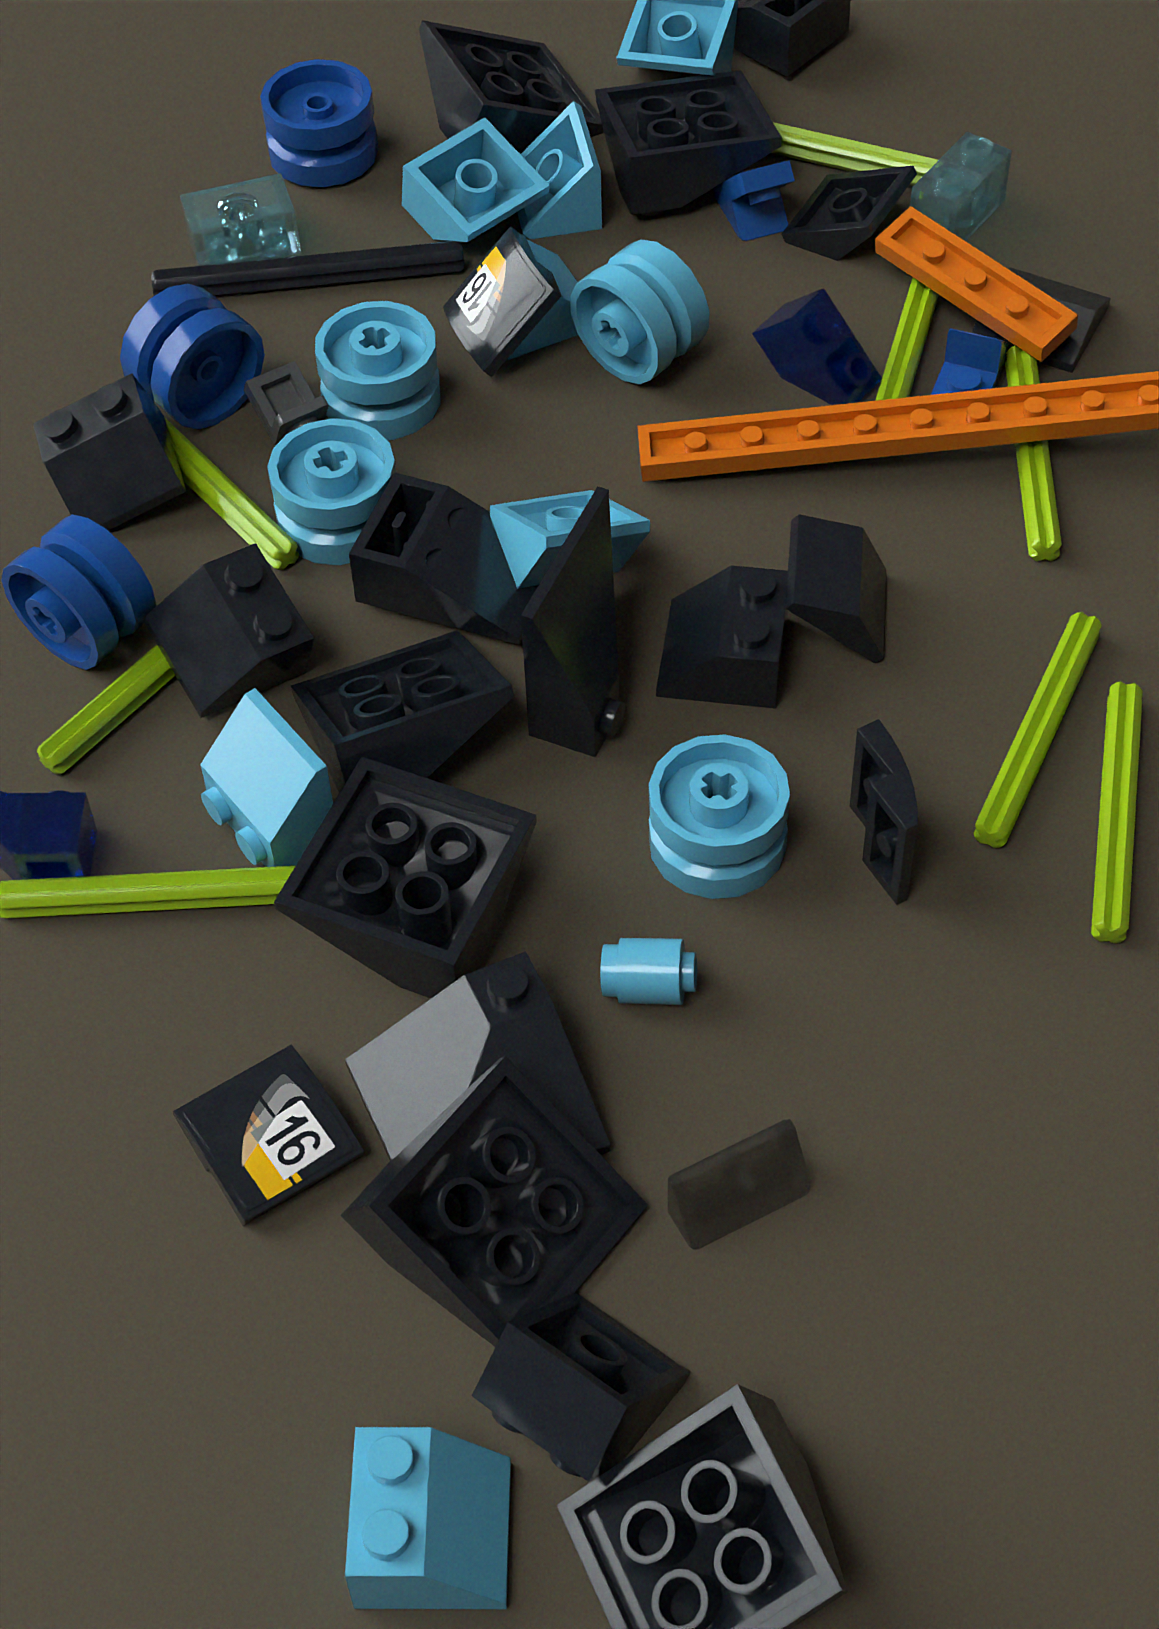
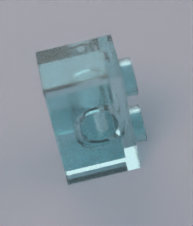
(964, 185)
(241, 221)

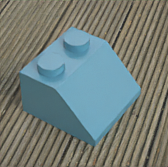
(469, 184)
(265, 784)
(427, 1521)

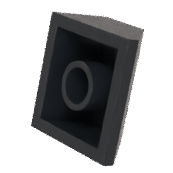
(110, 454)
(230, 631)
(727, 639)
(577, 1384)

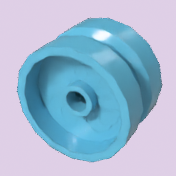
(640, 311)
(379, 367)
(328, 485)
(718, 816)

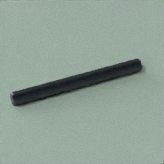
(316, 269)

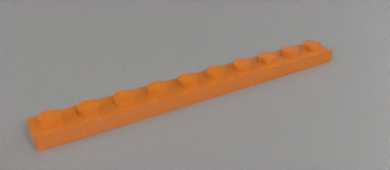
(899, 426)

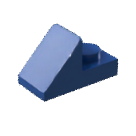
(754, 200)
(971, 363)

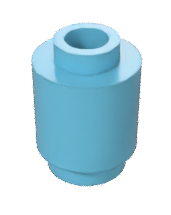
(648, 971)

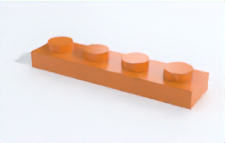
(976, 283)

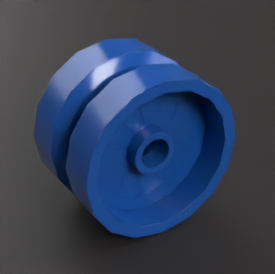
(319, 122)
(192, 355)
(79, 591)

